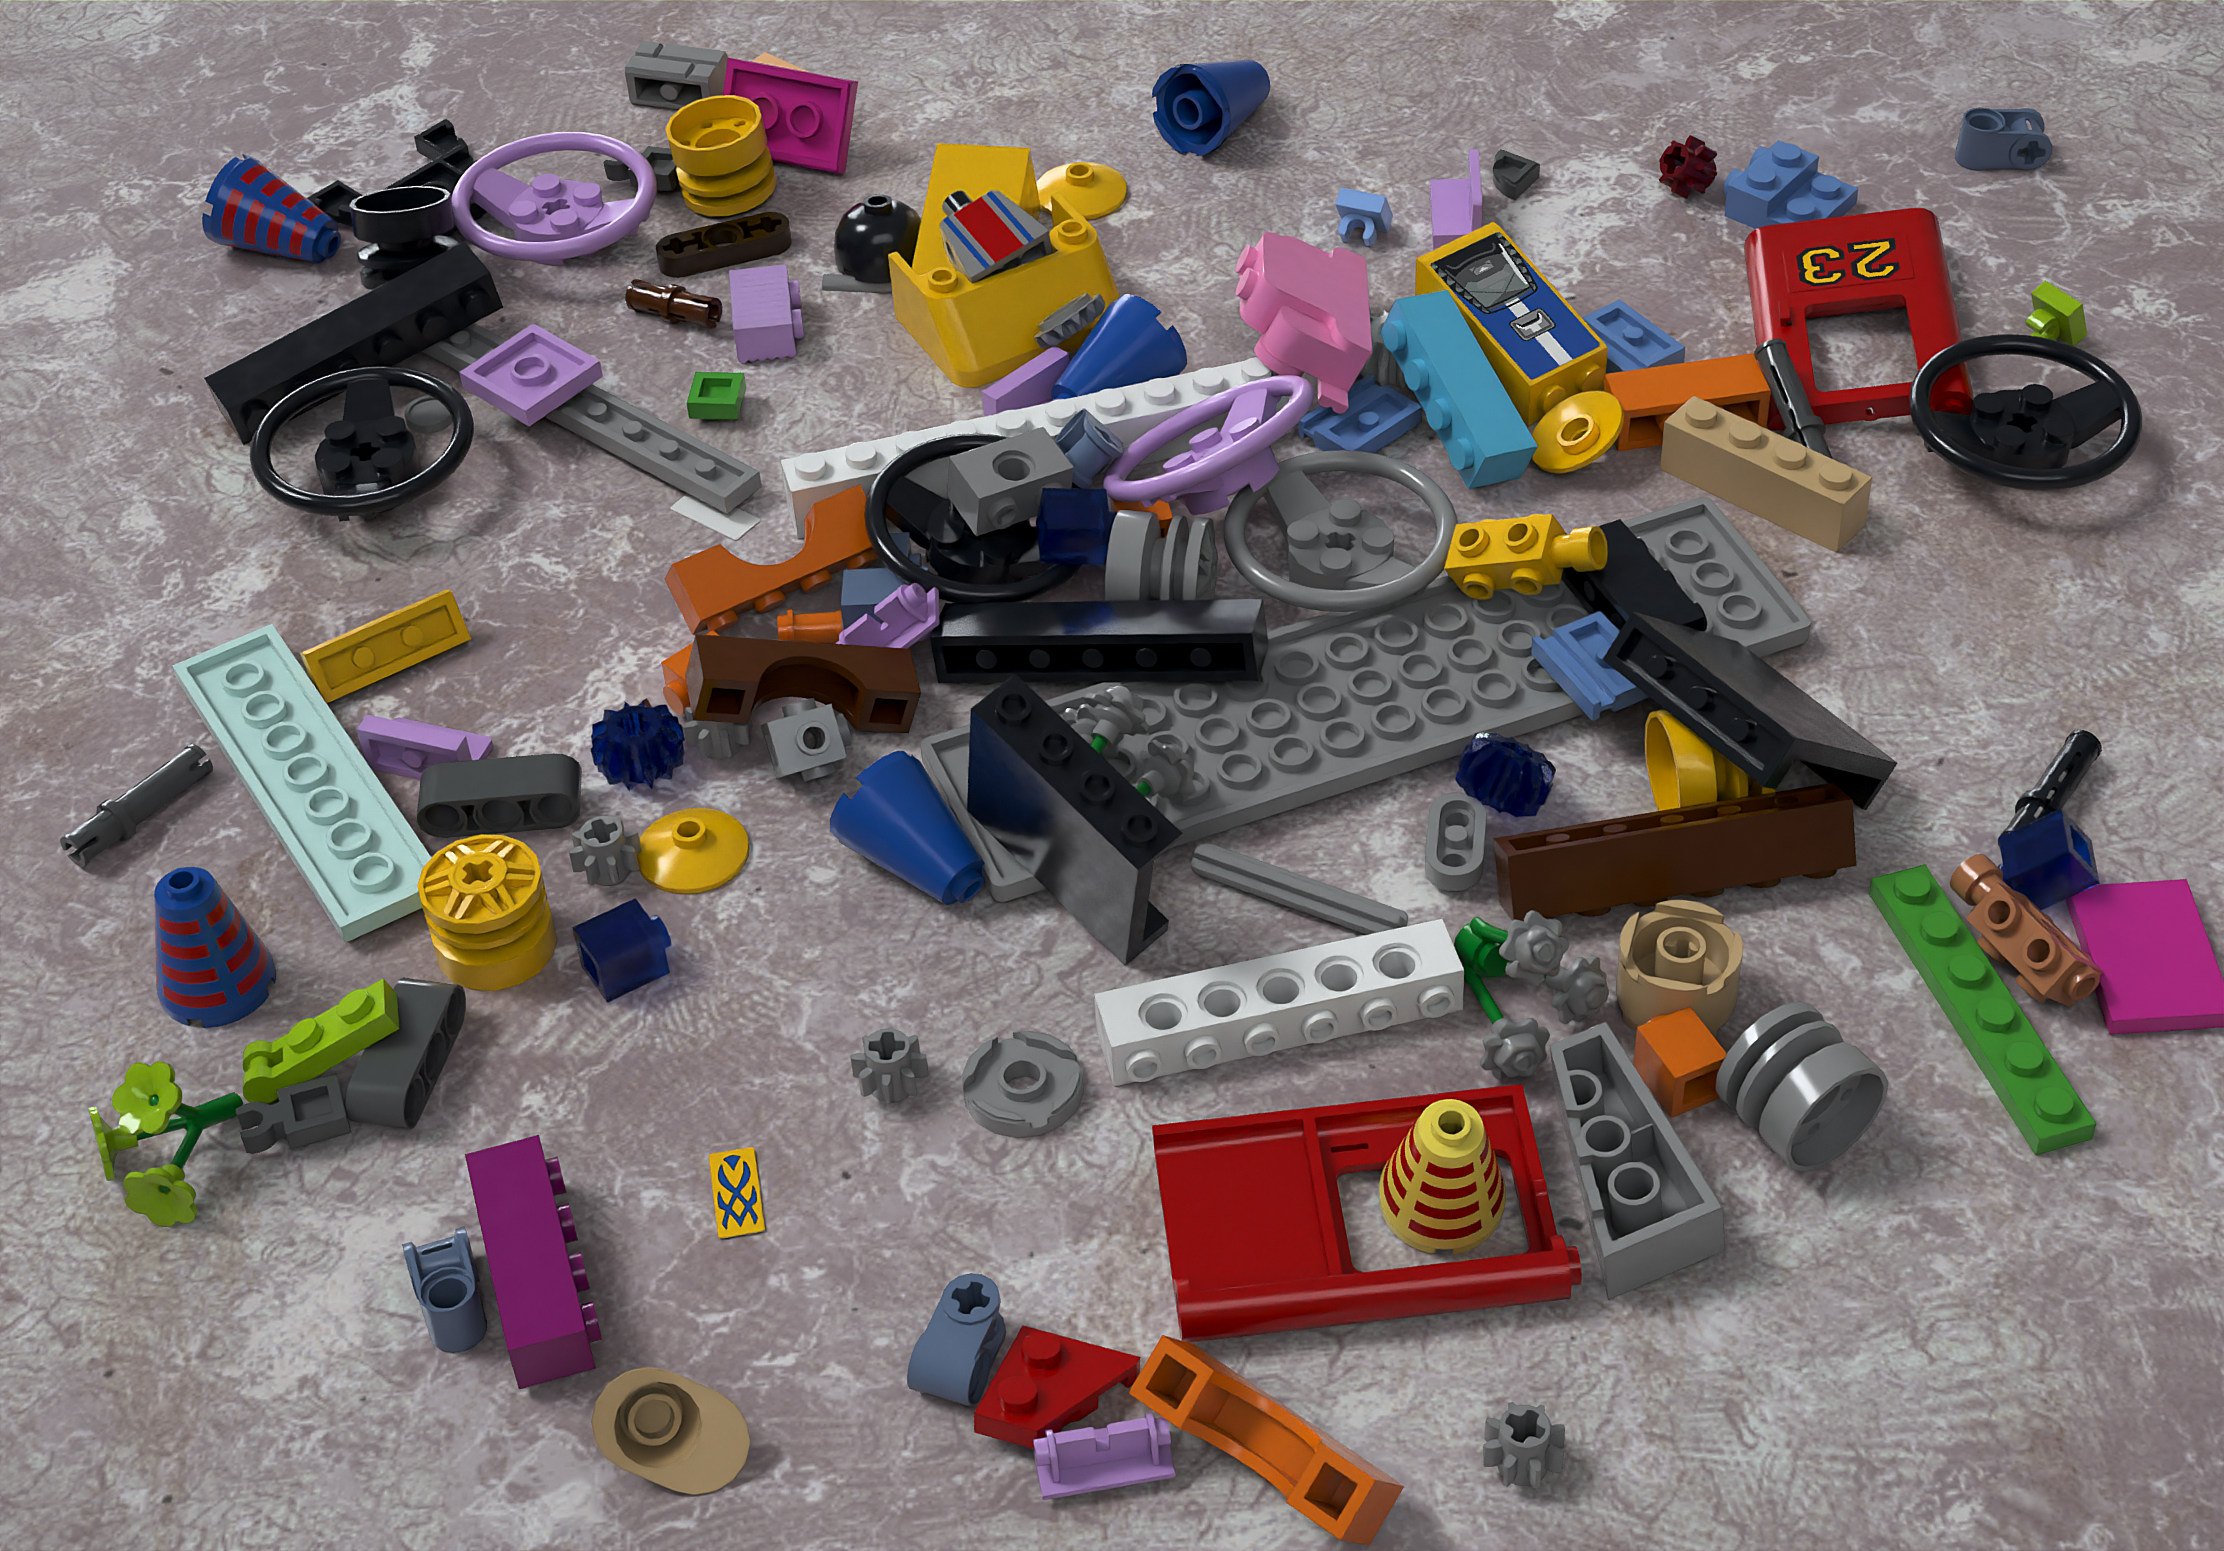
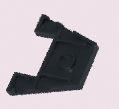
(448, 164)

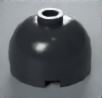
(871, 233)

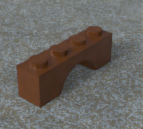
(865, 683)

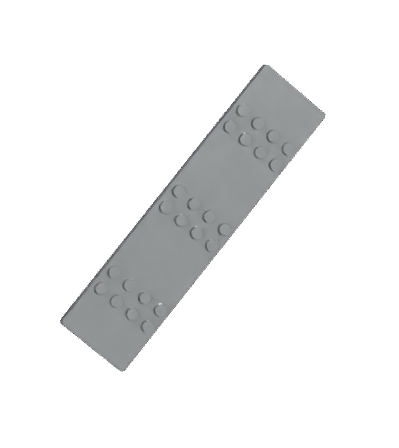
(1386, 689)

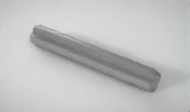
(1295, 890)

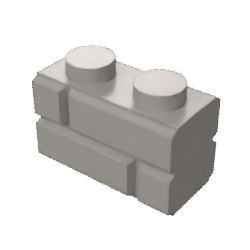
(674, 75)

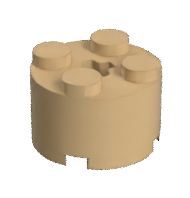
(1678, 961)

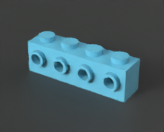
(1458, 389)

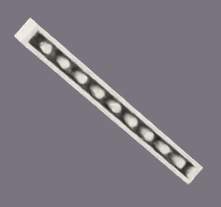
(1123, 410)

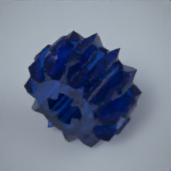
(637, 744)
(1505, 774)

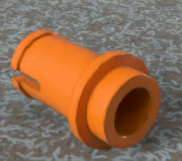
(810, 626)

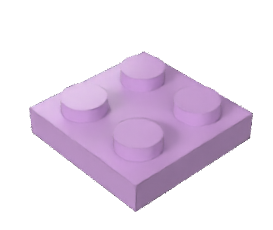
(531, 374)

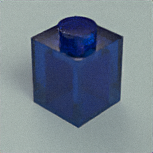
(1073, 526)
(2048, 860)
(622, 949)

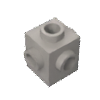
(786, 742)

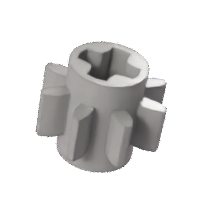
(716, 739)
(605, 850)
(889, 1065)
(1524, 1445)

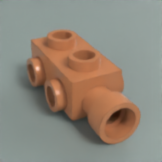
(2023, 935)

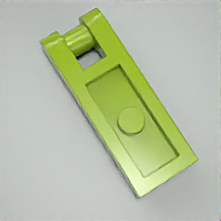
(320, 1042)

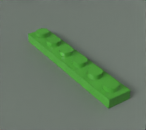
(1982, 1010)

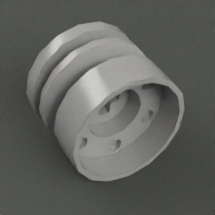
(1158, 568)
(1801, 1086)

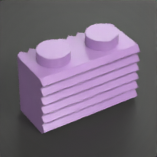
(765, 313)

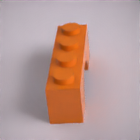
(719, 586)
(1291, 1453)

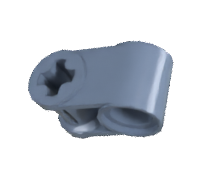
(1997, 138)
(1088, 447)
(448, 1291)
(959, 1342)

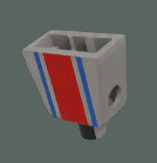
(990, 235)

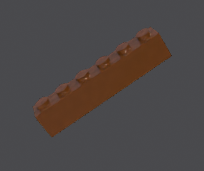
(1676, 853)

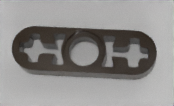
(696, 249)

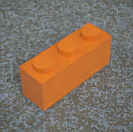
(1658, 392)

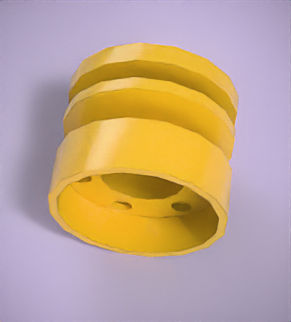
(721, 155)
(1688, 769)
(487, 912)

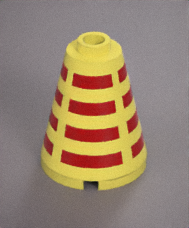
(1443, 1181)

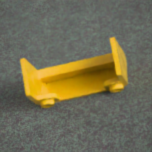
(990, 325)

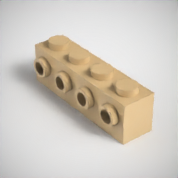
(1765, 473)

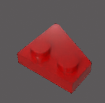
(1048, 1385)

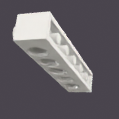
(1279, 1002)

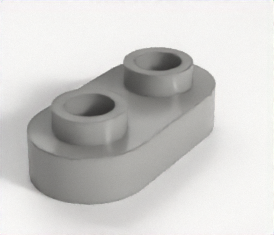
(1455, 841)

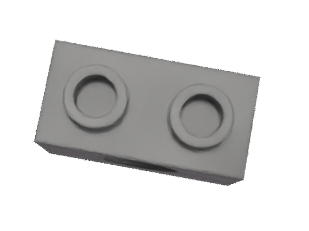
(1006, 479)

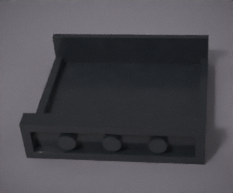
(1745, 707)
(1067, 816)

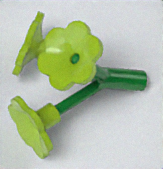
(145, 1111)

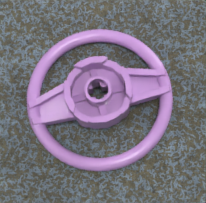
(553, 215)
(1218, 461)

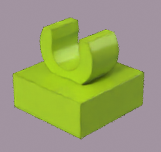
(2056, 315)

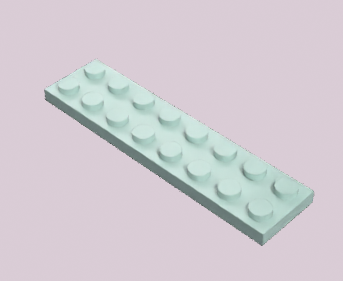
(308, 780)

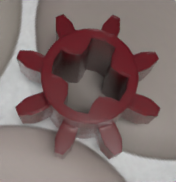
(1688, 166)

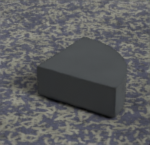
(1514, 173)

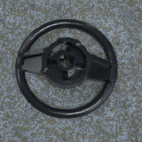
(2026, 434)
(369, 456)
(967, 565)

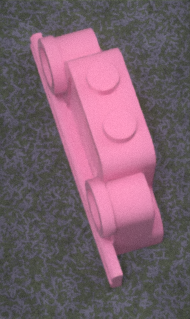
(1309, 312)

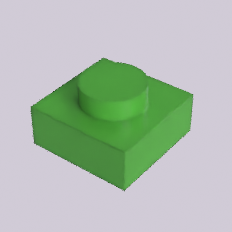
(716, 395)

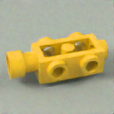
(1520, 554)

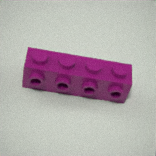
(530, 1263)

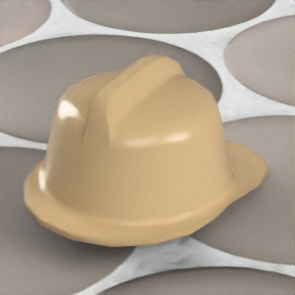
(670, 1430)

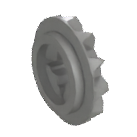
(1069, 319)

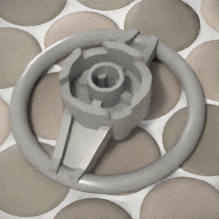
(1336, 550)

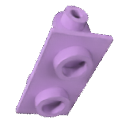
(907, 617)
(1103, 1457)

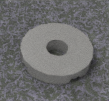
(1028, 1110)

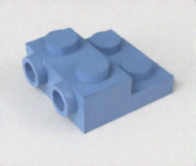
(1784, 188)

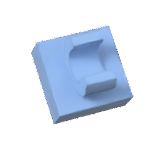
(1363, 211)

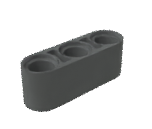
(499, 795)
(402, 1068)

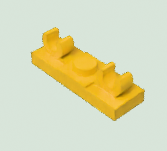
(386, 646)

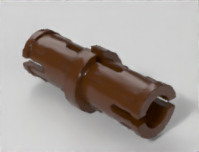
(673, 303)

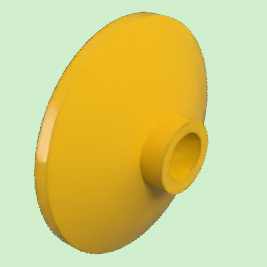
(1087, 186)
(1577, 431)
(693, 851)

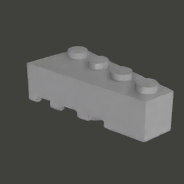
(1634, 1174)

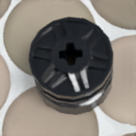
(402, 230)

